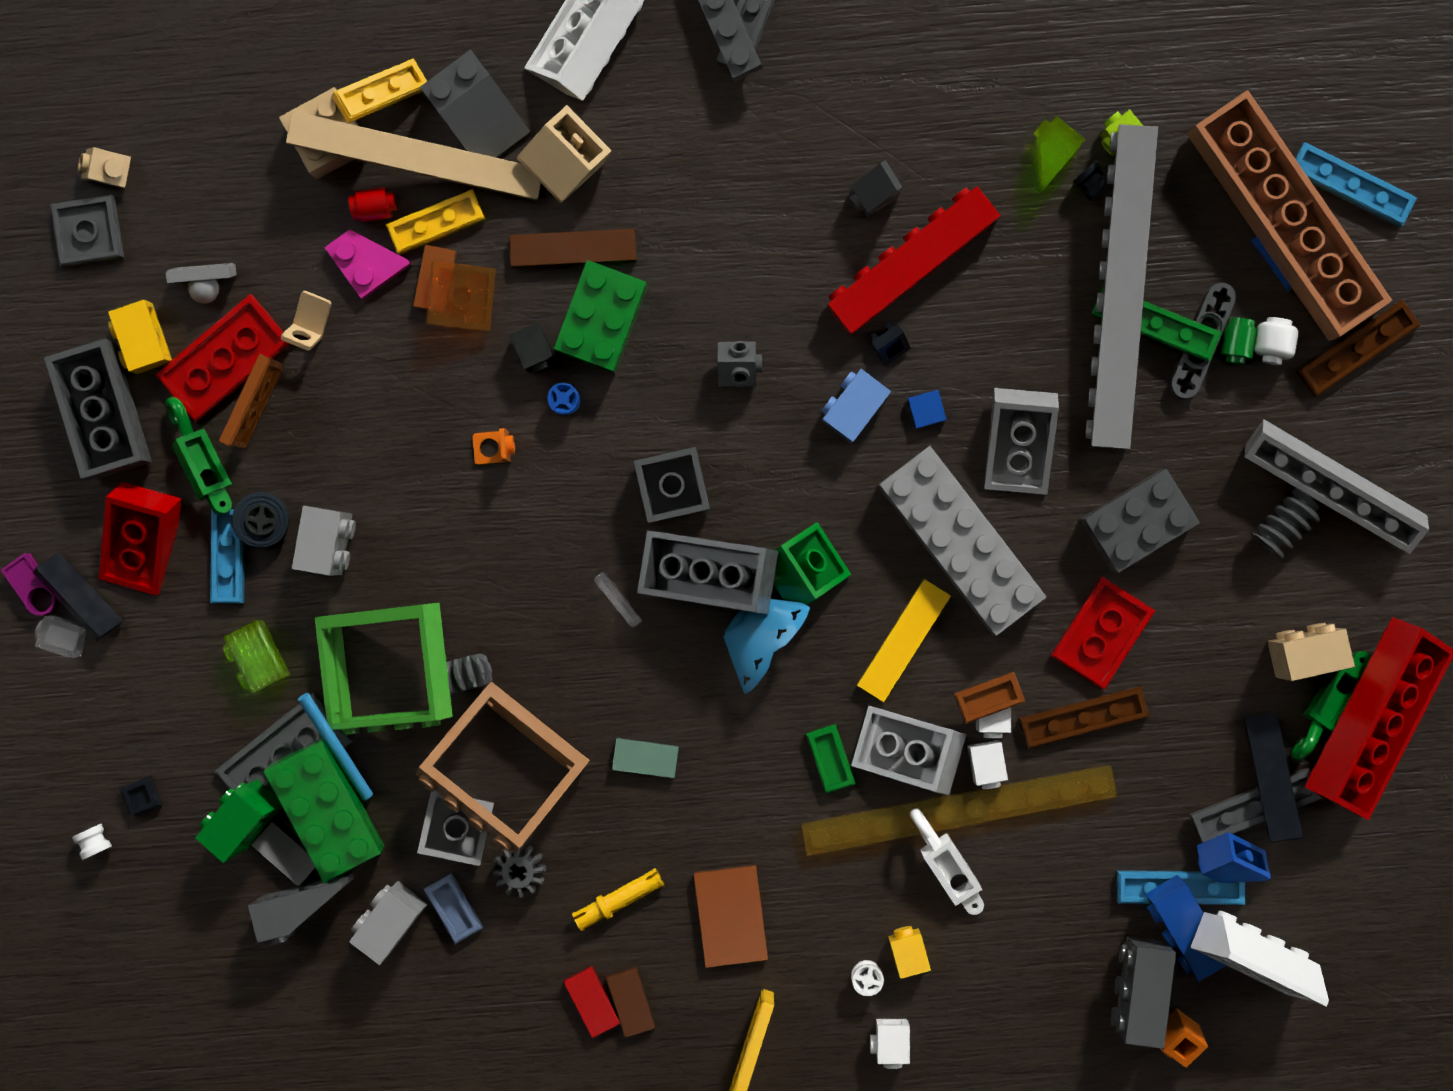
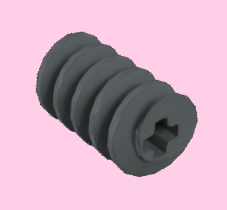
(1286, 524)

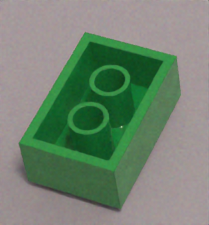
(601, 317)

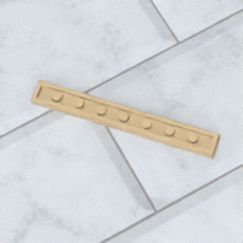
(411, 155)

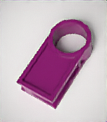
(25, 583)

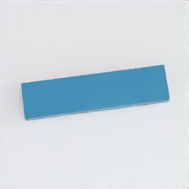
(1355, 185)
(1135, 884)

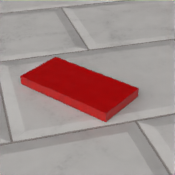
(222, 358)

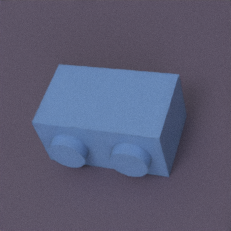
(855, 405)

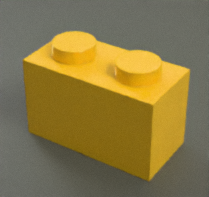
(139, 337)

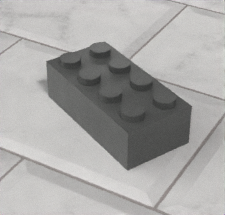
(97, 409)
(707, 572)

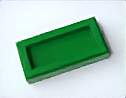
(830, 758)

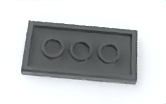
(279, 740)

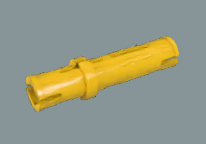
(616, 900)

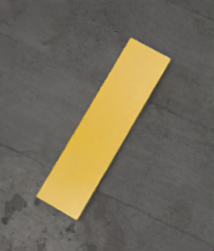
(903, 640)

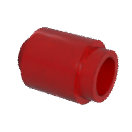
(372, 204)

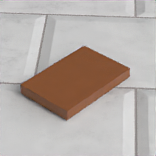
(251, 402)
(730, 916)

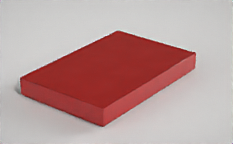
(1102, 633)

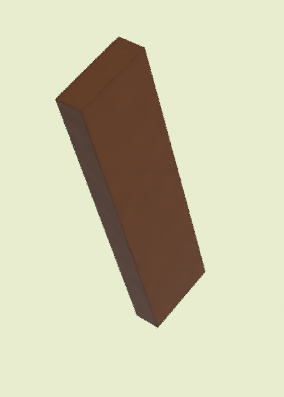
(572, 248)
(1358, 348)
(1084, 717)

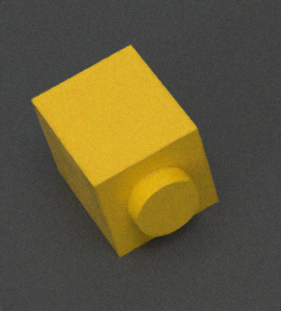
(909, 952)

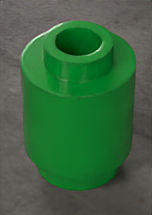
(1238, 340)

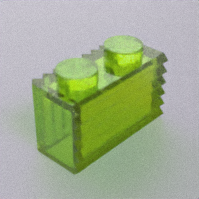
(255, 656)

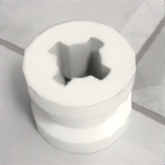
(91, 841)
(866, 984)

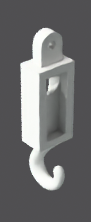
(946, 863)

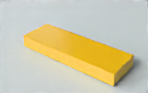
(379, 90)
(435, 222)

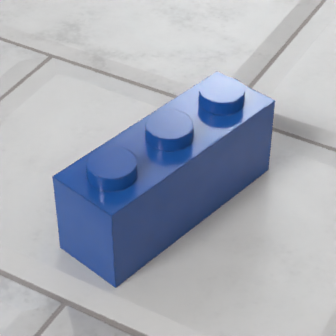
(1181, 915)

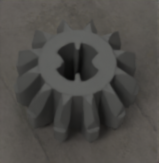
(468, 673)
(518, 881)

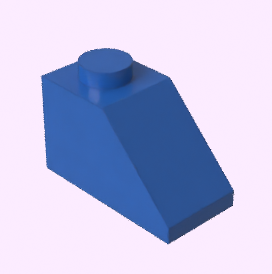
(1232, 860)

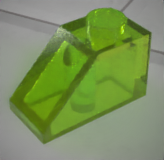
(1052, 150)

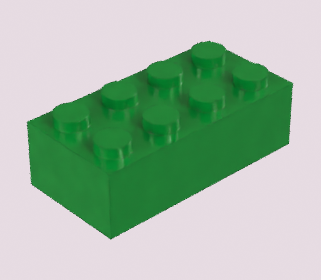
(324, 809)

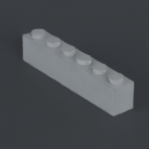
(1336, 486)

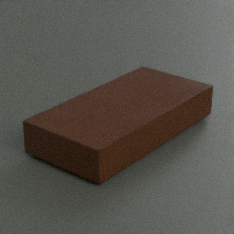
(631, 1001)

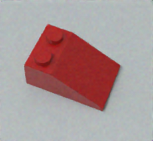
(138, 537)

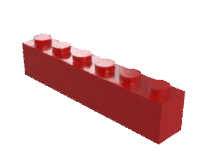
(912, 261)

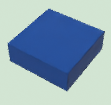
(926, 409)

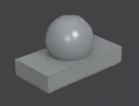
(202, 279)

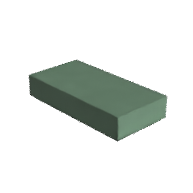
(645, 757)

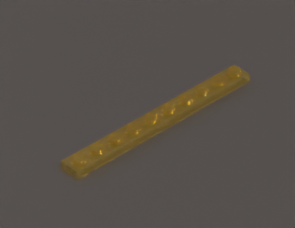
(960, 809)

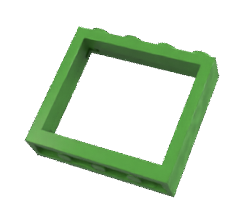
(335, 671)

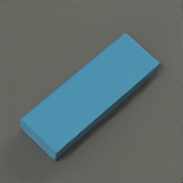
(226, 561)

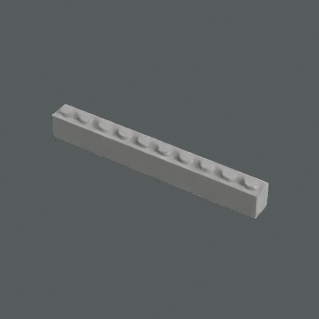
(1123, 285)

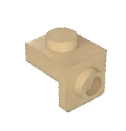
(104, 167)

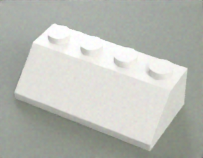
(581, 43)
(1260, 957)

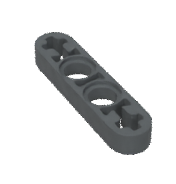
(1207, 302)

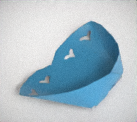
(755, 637)

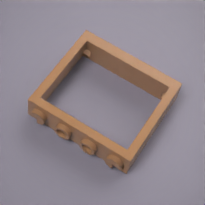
(533, 729)

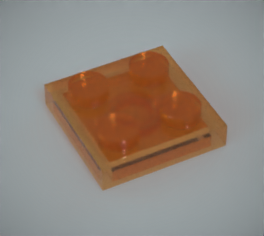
(460, 296)

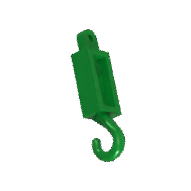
(198, 455)
(1329, 705)

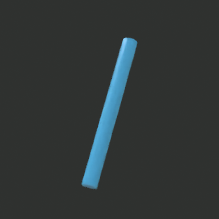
(335, 746)

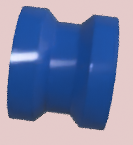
(559, 395)

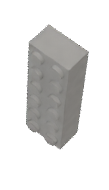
(962, 541)

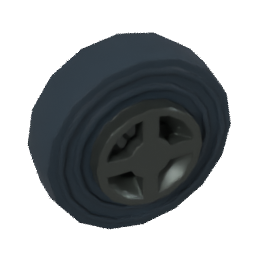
(268, 514)

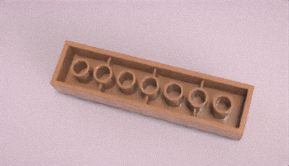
(1289, 216)

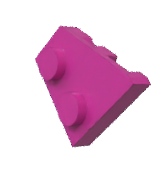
(365, 262)

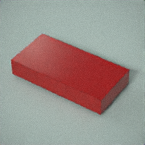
(592, 1001)

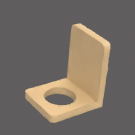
(308, 321)

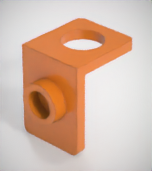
(505, 443)

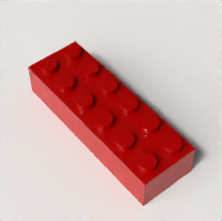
(1380, 718)

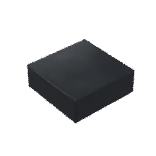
(141, 795)

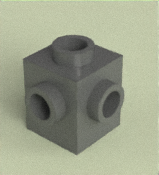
(738, 363)

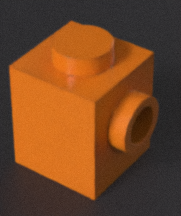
(1183, 1038)

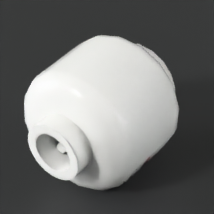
(1276, 340)

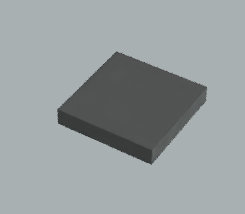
(87, 231)

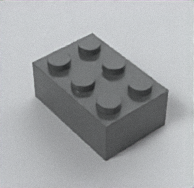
(1139, 521)
(1143, 991)

